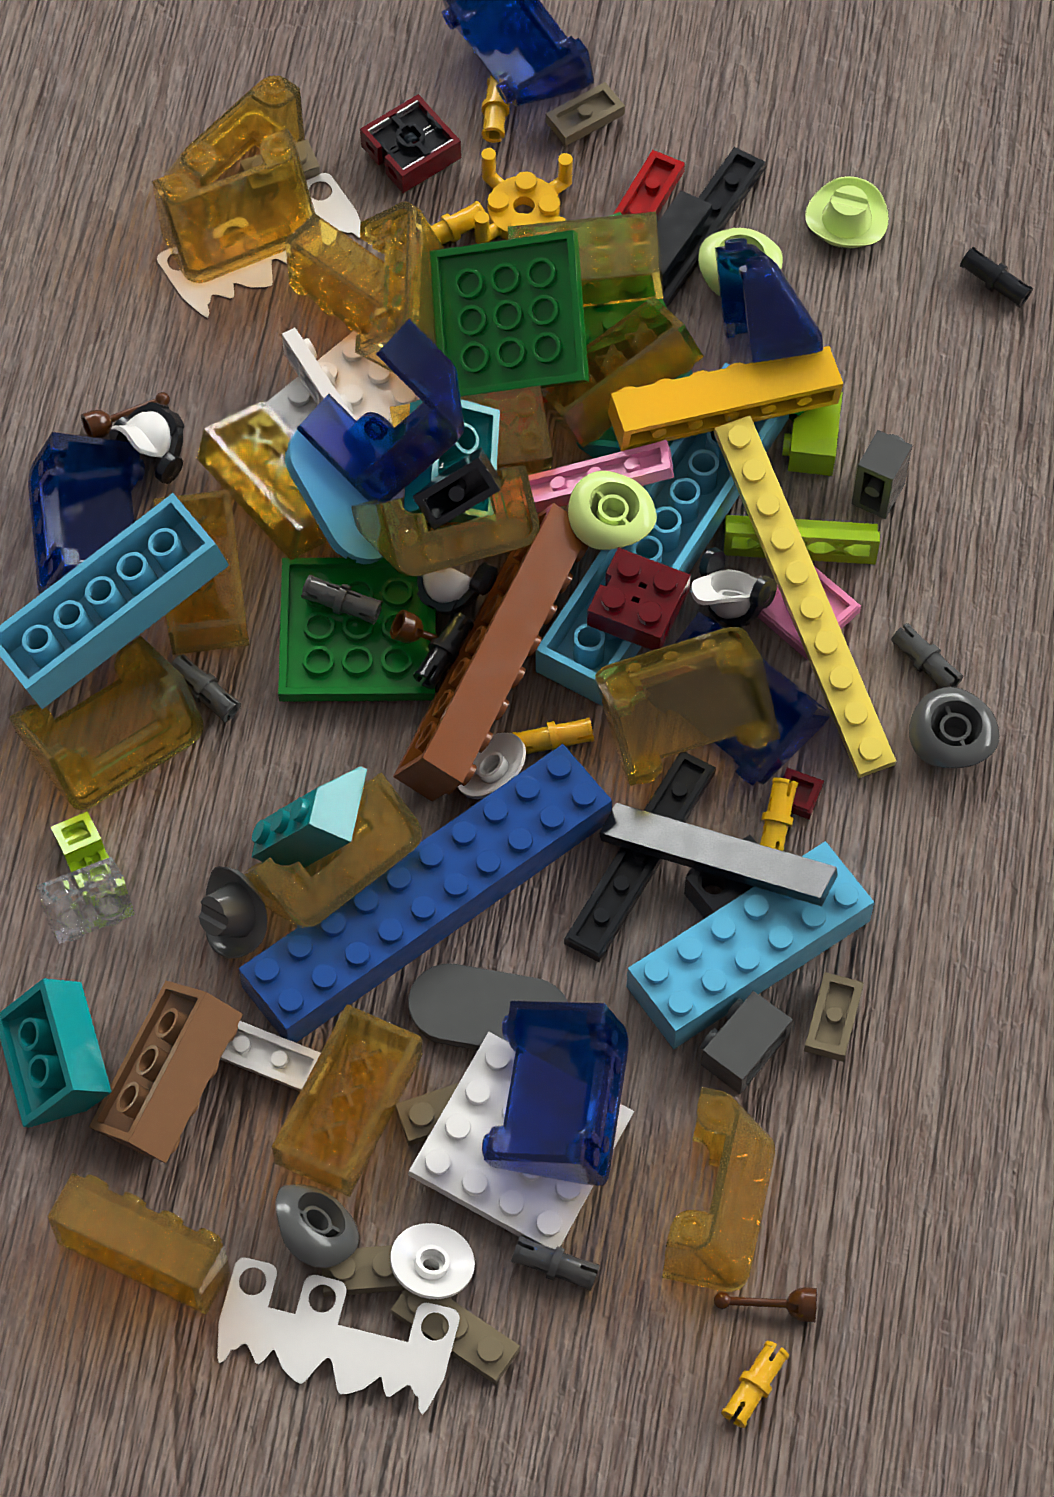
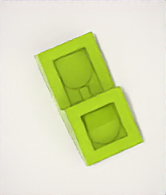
(79, 841)

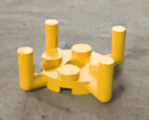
(517, 191)

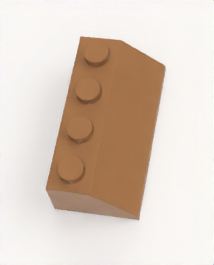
(166, 1070)

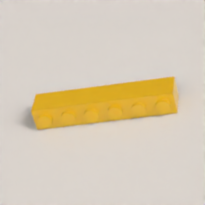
(714, 398)

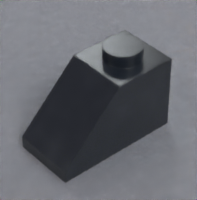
(458, 489)

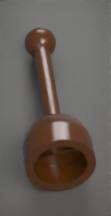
(99, 423)
(409, 628)
(800, 1303)

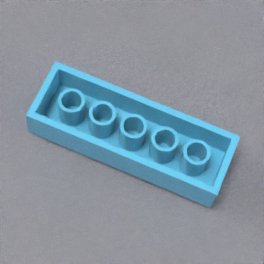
(108, 600)
(743, 951)

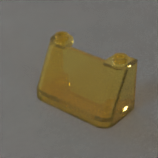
(262, 111)
(236, 217)
(408, 294)
(417, 549)
(686, 700)
(115, 731)
(381, 838)
(720, 1245)

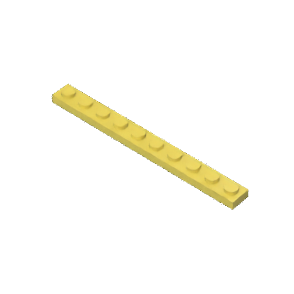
(804, 597)

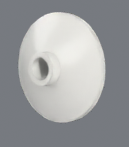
(495, 765)
(434, 1247)

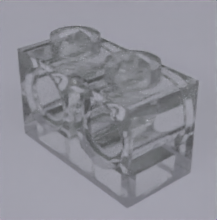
(82, 894)

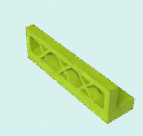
(823, 539)

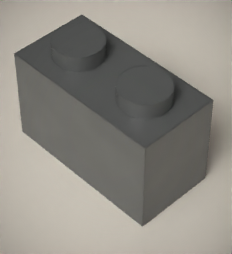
(881, 474)
(745, 1041)

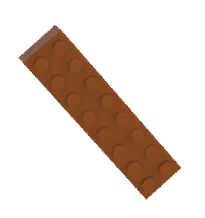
(491, 659)

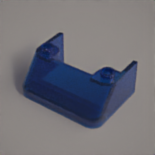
(374, 452)

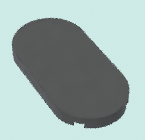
(465, 1002)

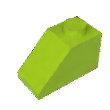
(813, 440)

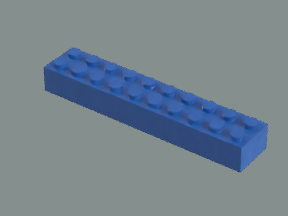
(427, 894)

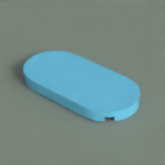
(329, 499)

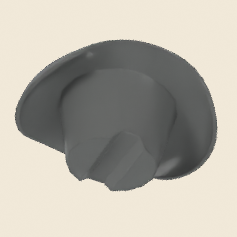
(953, 729)
(233, 913)
(315, 1225)

